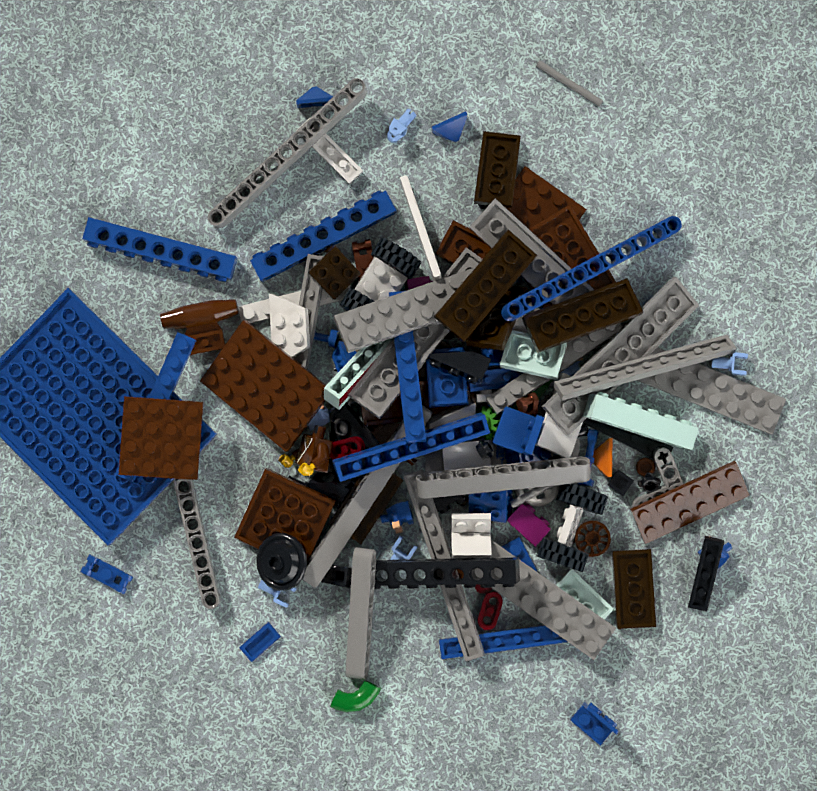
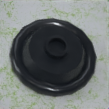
(281, 561)

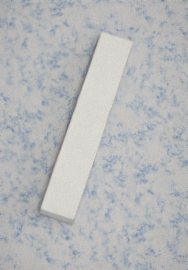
(423, 236)

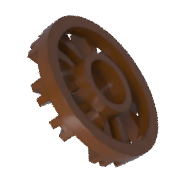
(593, 538)

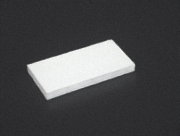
(553, 438)

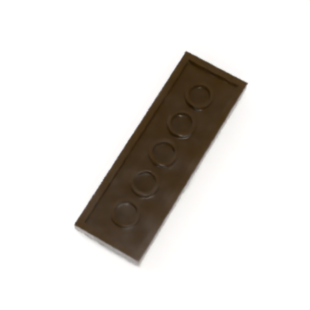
(485, 286)
(582, 315)

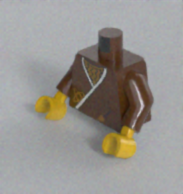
(311, 454)

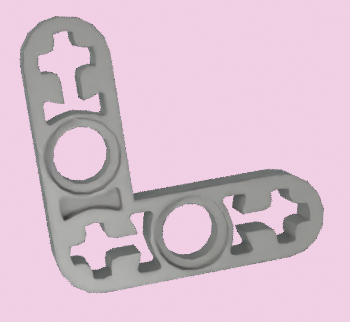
(670, 483)

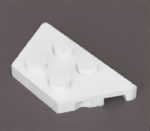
(289, 325)

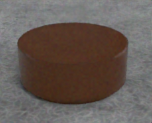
(644, 466)

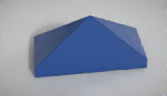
(313, 98)
(451, 128)
(341, 356)

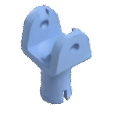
(399, 127)
(728, 363)
(399, 554)
(275, 593)

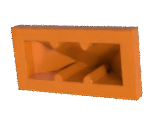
(603, 457)

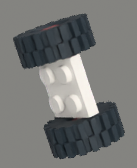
(385, 274)
(578, 499)

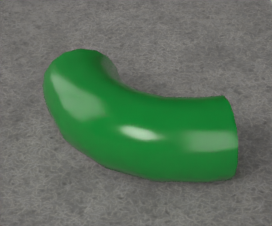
(356, 700)

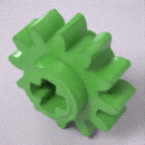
(492, 421)

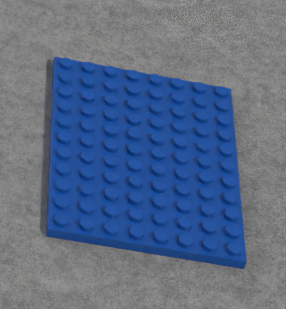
(65, 413)

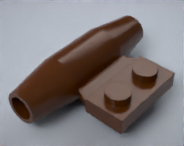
(202, 322)

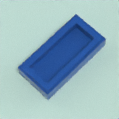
(260, 642)

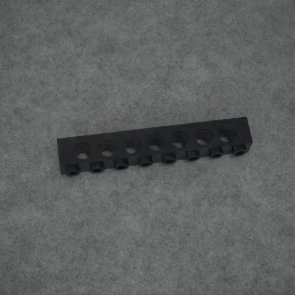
(508, 566)

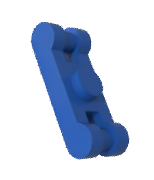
(106, 574)

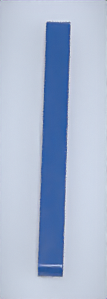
(584, 271)

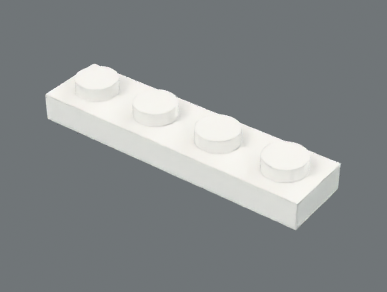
(336, 157)

